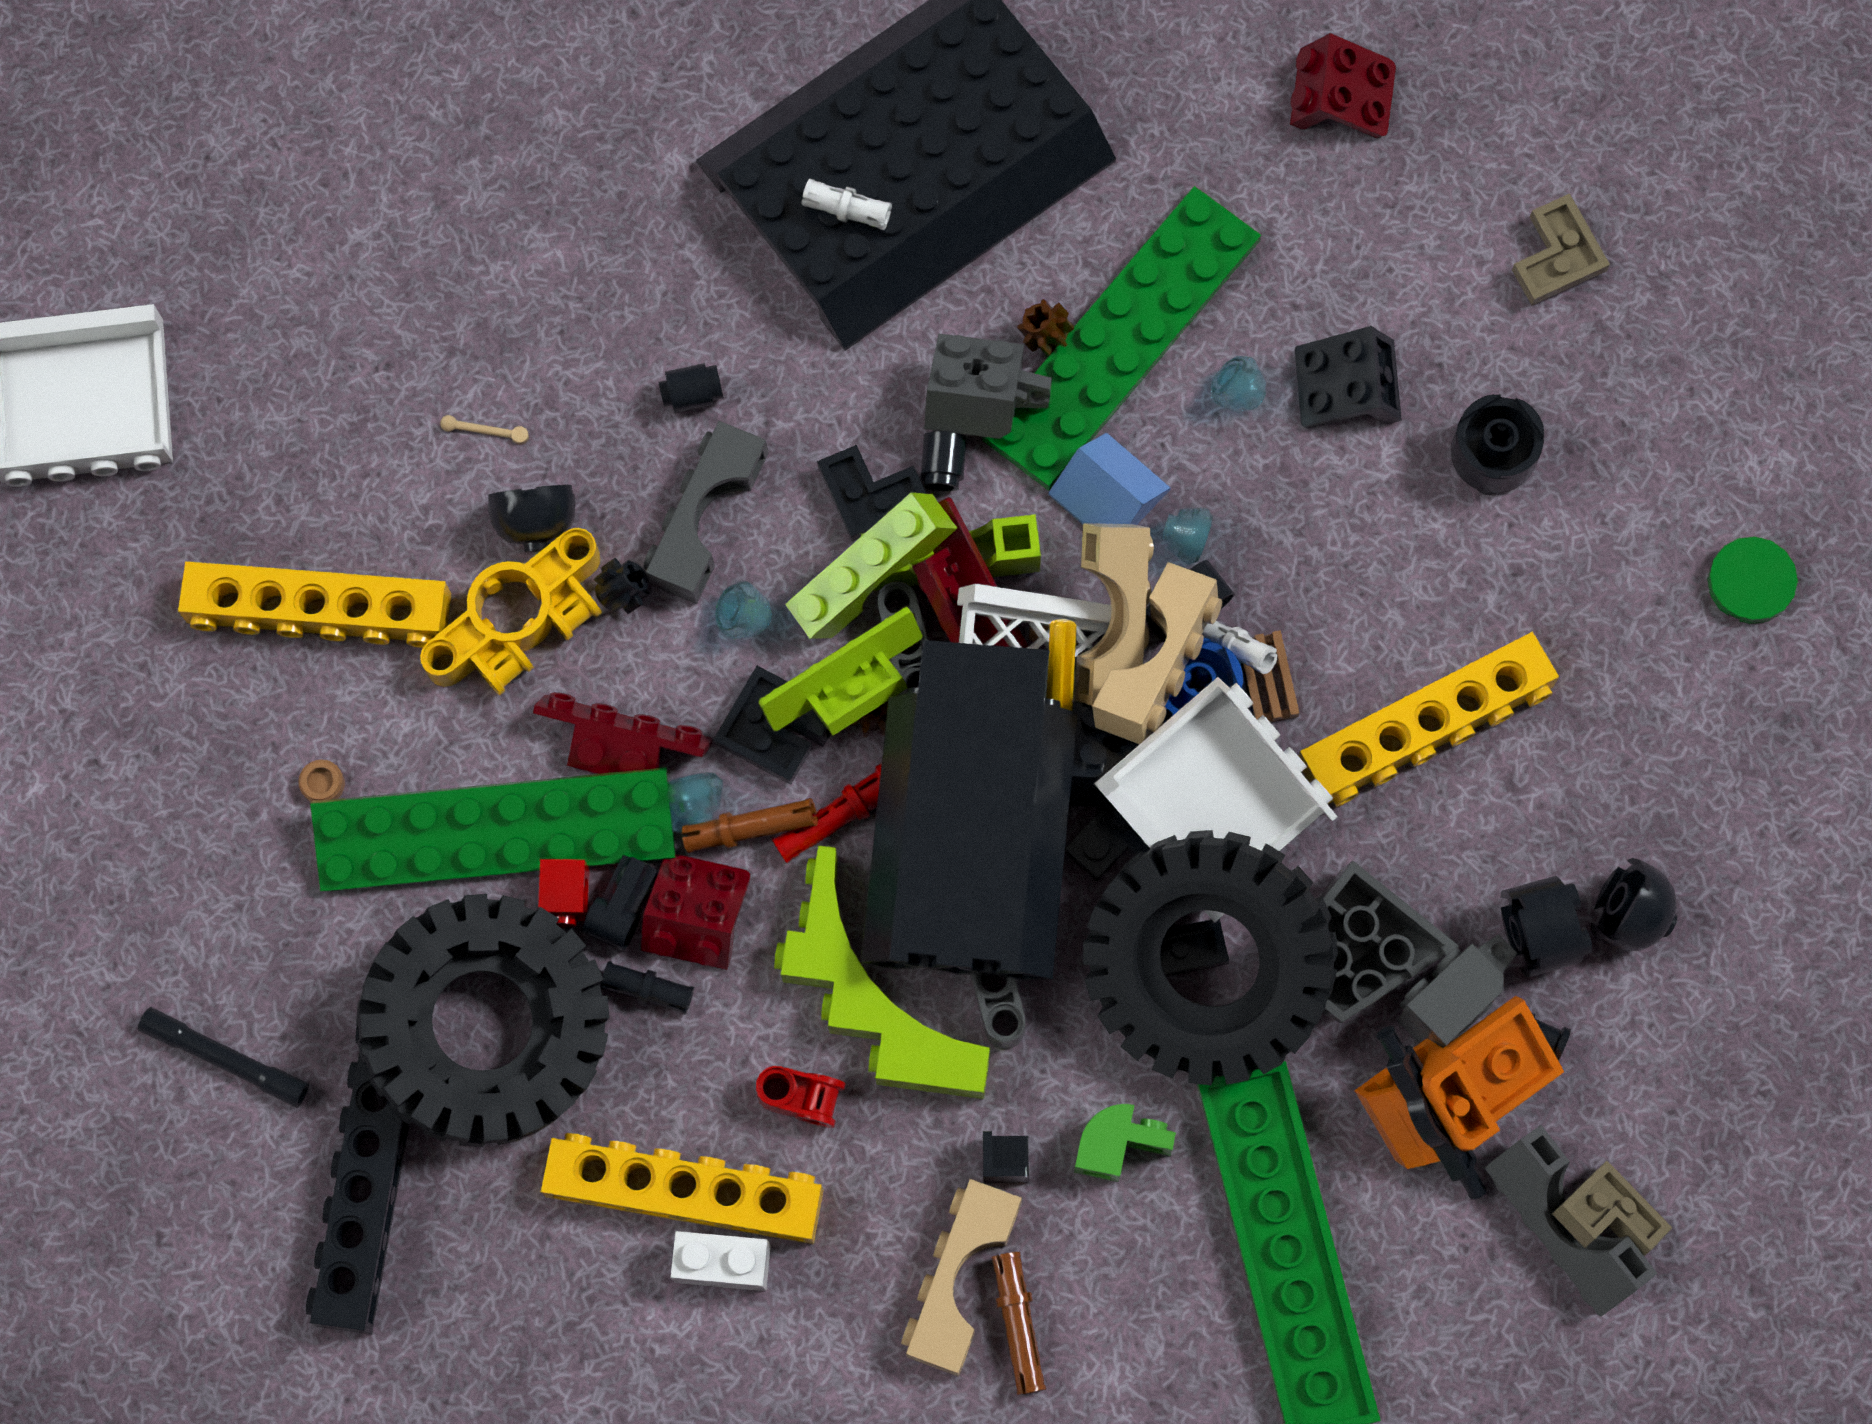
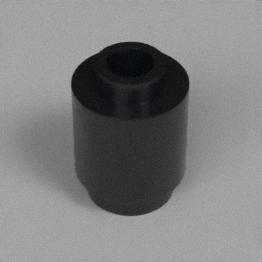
(691, 387)
(943, 460)

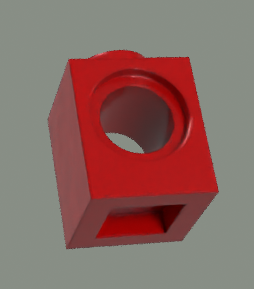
(564, 890)

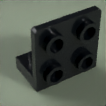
(1348, 378)

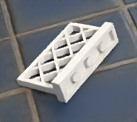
(1030, 608)

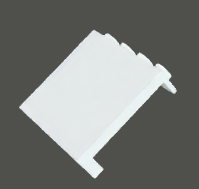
(83, 395)
(1216, 773)

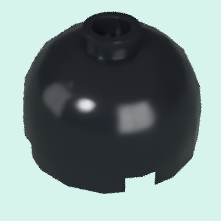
(532, 515)
(1641, 901)

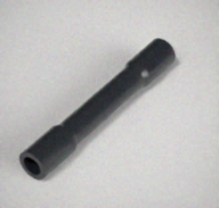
(267, 1078)

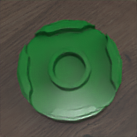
(1752, 580)

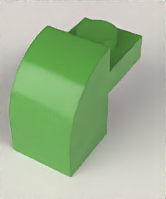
(1109, 1134)

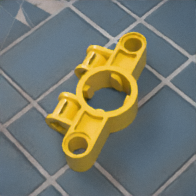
(499, 655)

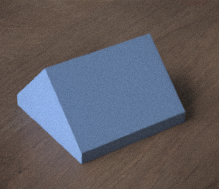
(1107, 485)

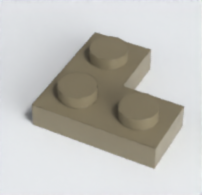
(1570, 253)
(1612, 1202)

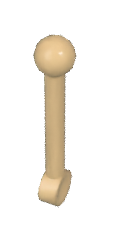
(518, 434)

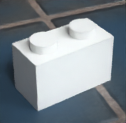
(720, 1261)

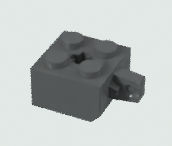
(979, 386)
(1459, 993)

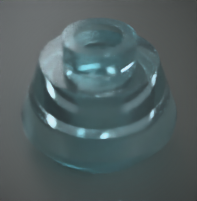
(1239, 385)
(1188, 533)
(742, 611)
(695, 796)

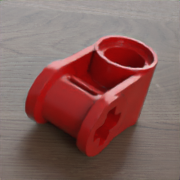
(802, 1095)

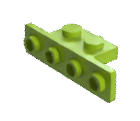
(848, 680)

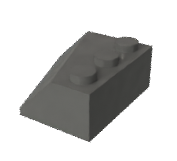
(1377, 941)

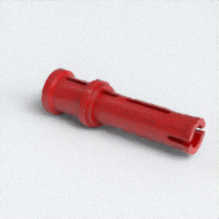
(852, 804)

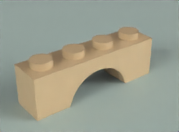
(1120, 560)
(1135, 698)
(981, 1222)

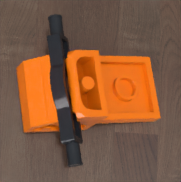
(1447, 1100)

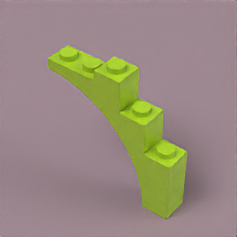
(908, 1051)

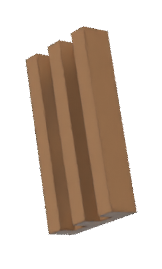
(1276, 713)

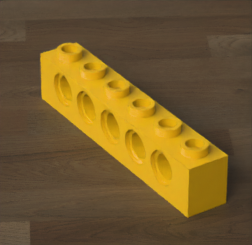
(209, 582)
(1520, 660)
(565, 1182)

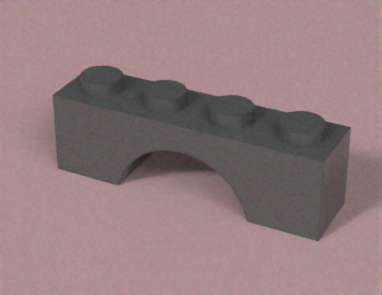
(727, 464)
(1533, 1182)

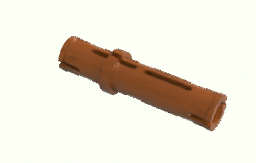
(734, 828)
(1018, 1322)

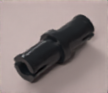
(647, 987)

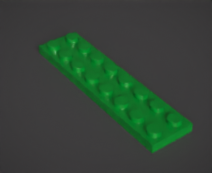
(1127, 333)
(491, 828)
(1288, 1250)

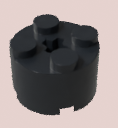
(1502, 421)
(1545, 925)

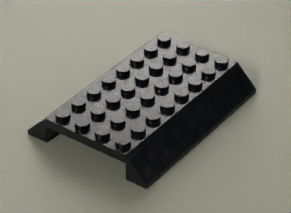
(940, 118)

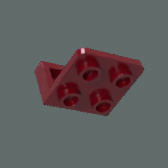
(1344, 85)
(694, 911)

